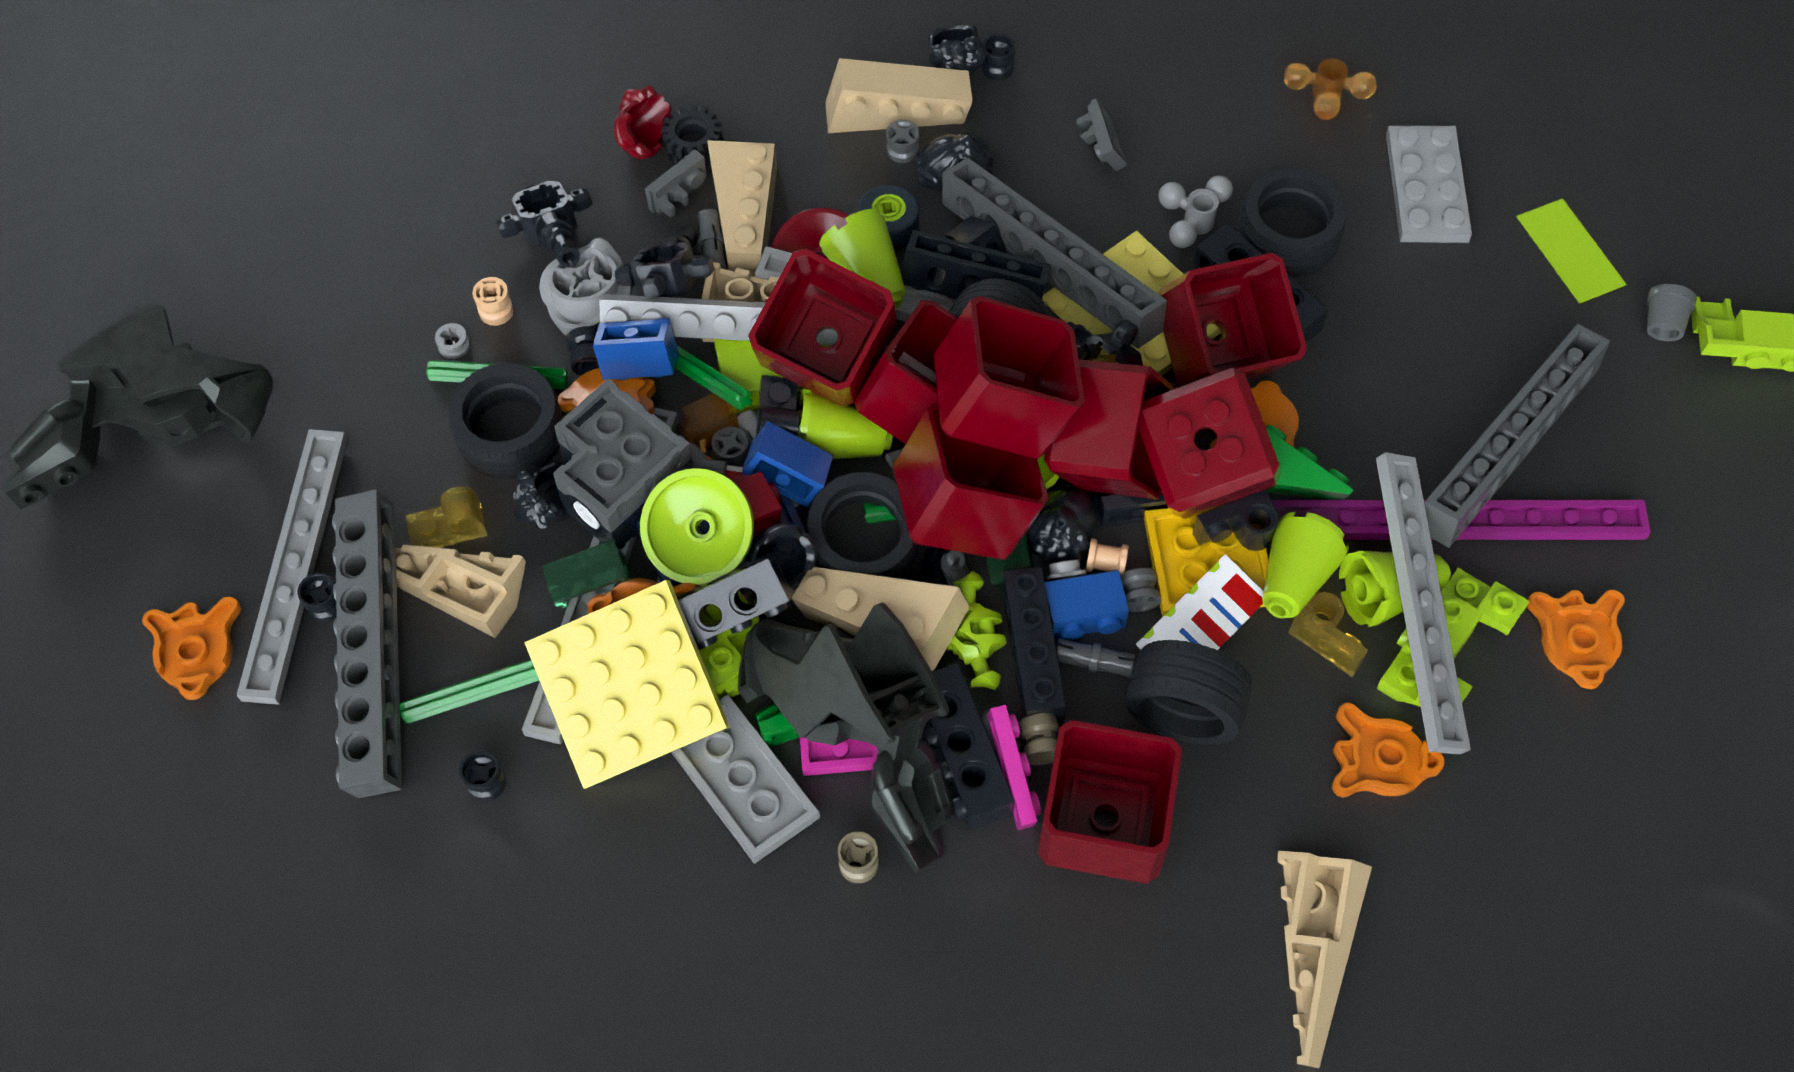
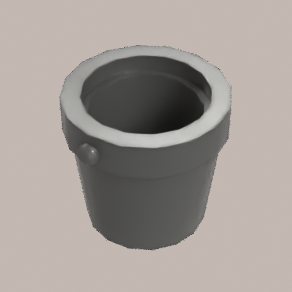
(1669, 311)

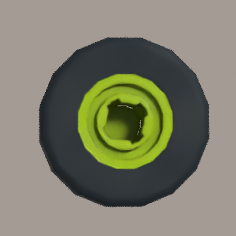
(899, 210)

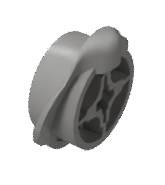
(575, 291)

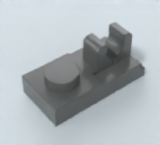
(1104, 132)
(676, 184)

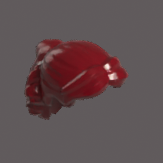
(640, 122)

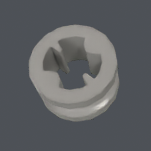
(447, 332)

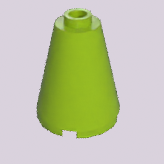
(866, 250)
(839, 429)
(1300, 562)
(1373, 585)

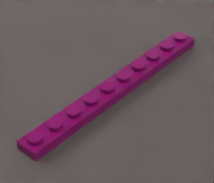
(1496, 520)

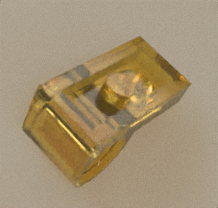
(455, 521)
(1324, 636)

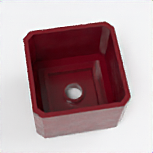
(817, 297)
(1251, 308)
(905, 376)
(1008, 378)
(1102, 441)
(1206, 479)
(966, 492)
(1114, 772)

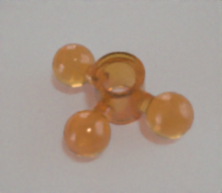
(1329, 84)

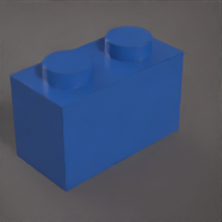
(635, 349)
(788, 462)
(1087, 605)

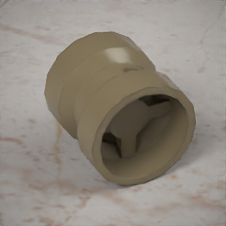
(1040, 737)
(855, 849)

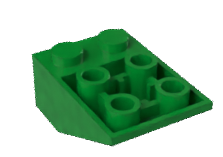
(1302, 475)

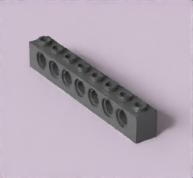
(1075, 265)
(1513, 434)
(381, 768)

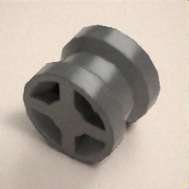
(902, 141)
(727, 440)
(1140, 589)

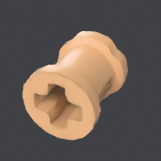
(1106, 557)

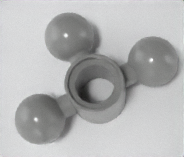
(1200, 208)

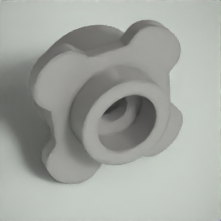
(1065, 570)

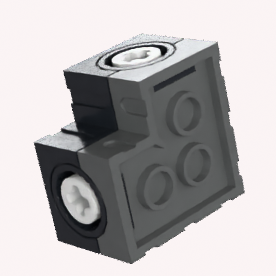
(614, 461)

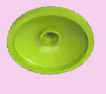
(673, 520)

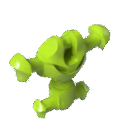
(976, 635)

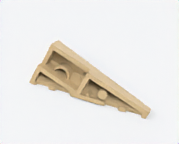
(467, 586)
(1323, 914)

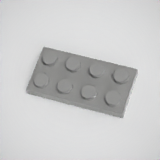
(1428, 184)
(747, 785)

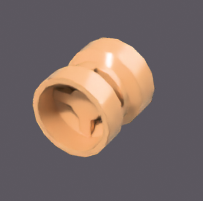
(493, 301)

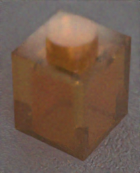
(705, 418)

